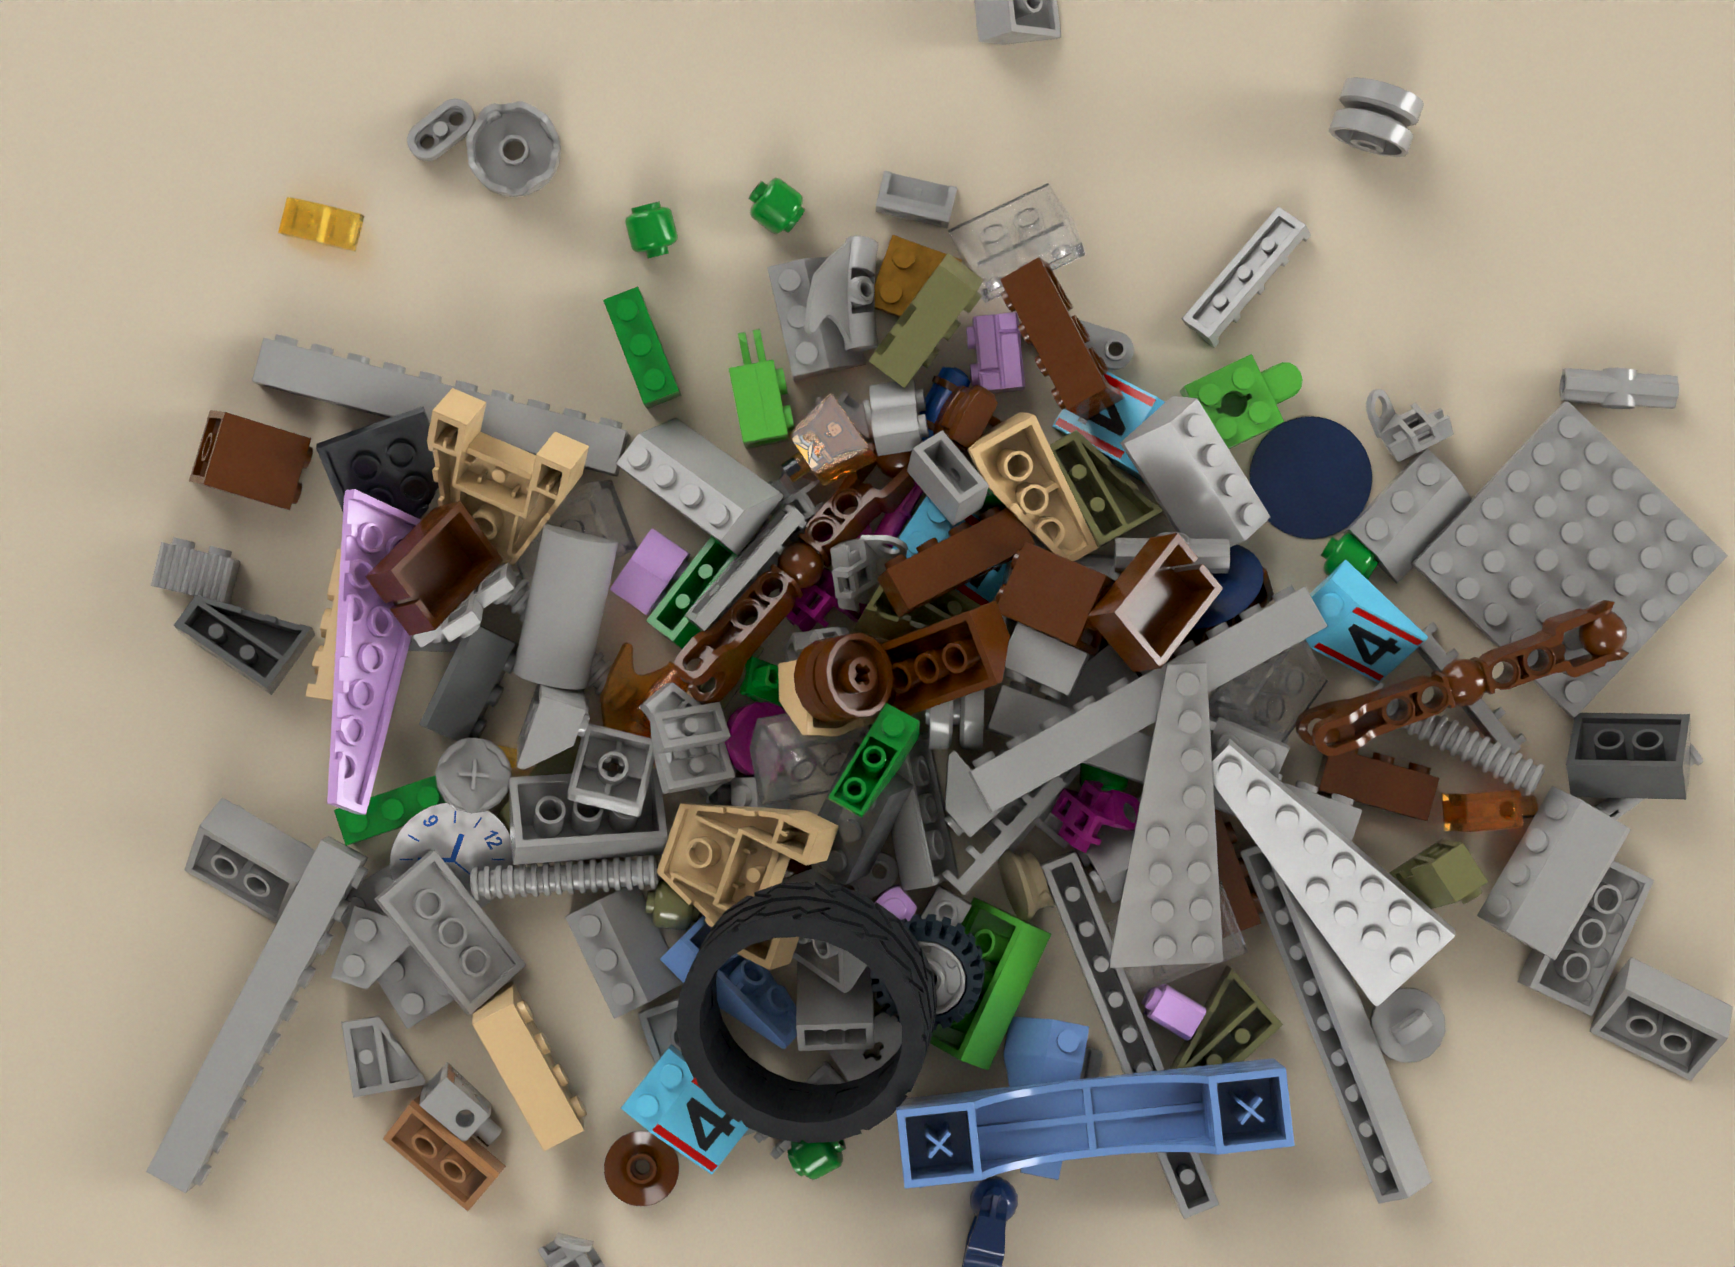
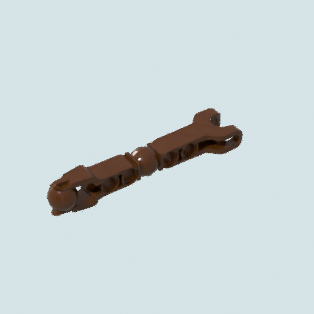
(729, 643)
(1465, 681)

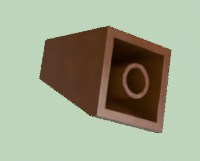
(251, 460)
(1054, 597)

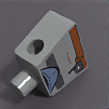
(451, 1093)

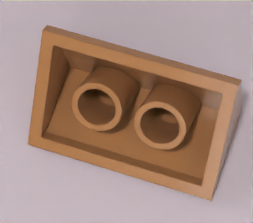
(455, 1166)

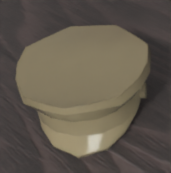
(1024, 883)

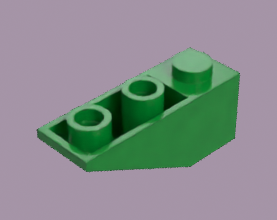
(876, 760)

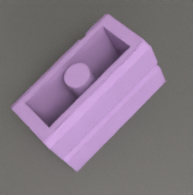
(997, 353)

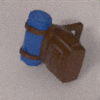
(958, 409)

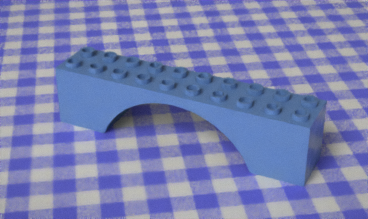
(1024, 1126)

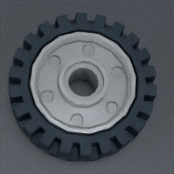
(956, 965)

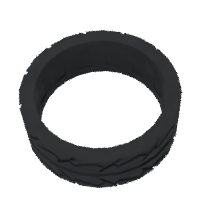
(770, 1101)

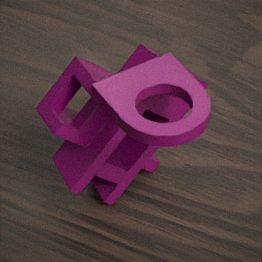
(805, 617)
(1099, 805)

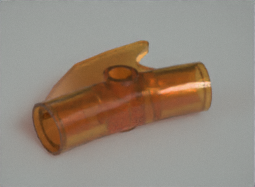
(628, 690)

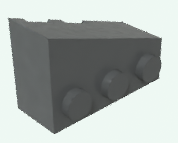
(246, 641)

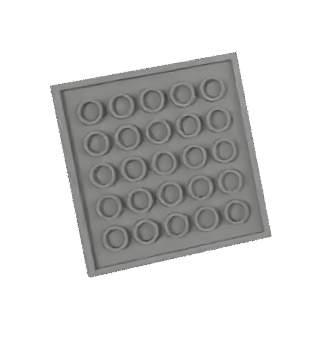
(1560, 534)

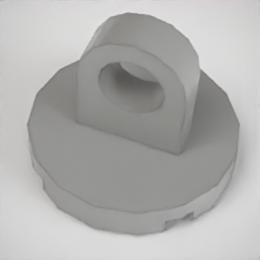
(473, 775)
(1408, 1025)

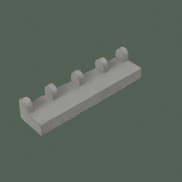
(1245, 275)
(745, 566)
(1479, 712)
(1006, 837)

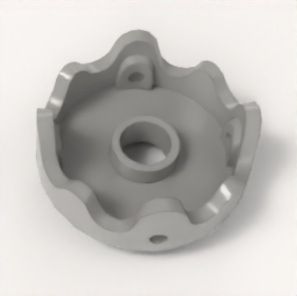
(507, 123)

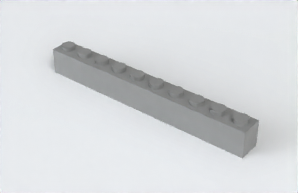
(392, 392)
(1136, 704)
(1020, 712)
(1120, 1013)
(258, 1014)
(1342, 1039)

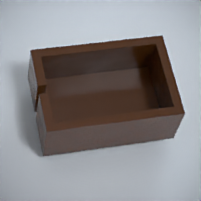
(434, 568)
(1153, 605)

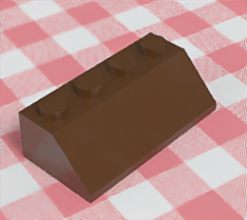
(948, 659)

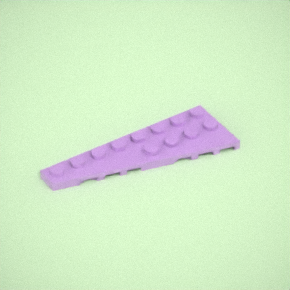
(367, 653)

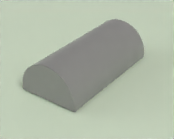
(565, 608)
(920, 832)

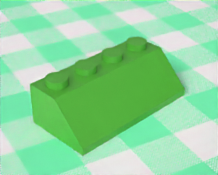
(1010, 956)

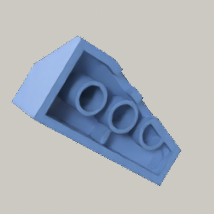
(742, 988)
(1043, 1053)

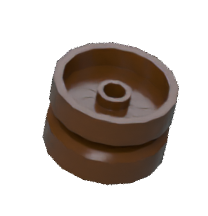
(843, 677)

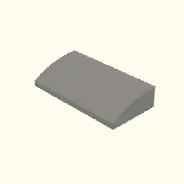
(1594, 944)

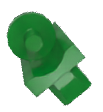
(761, 681)

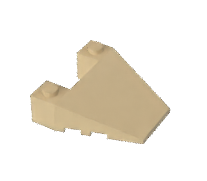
(497, 483)
(733, 851)

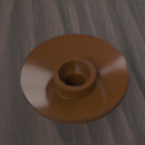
(628, 1182)

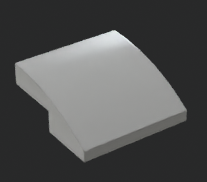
(691, 747)

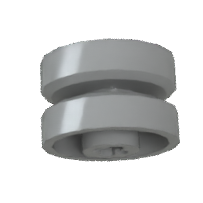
(1376, 117)
(963, 712)

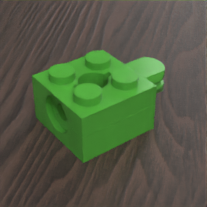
(758, 397)
(1244, 399)

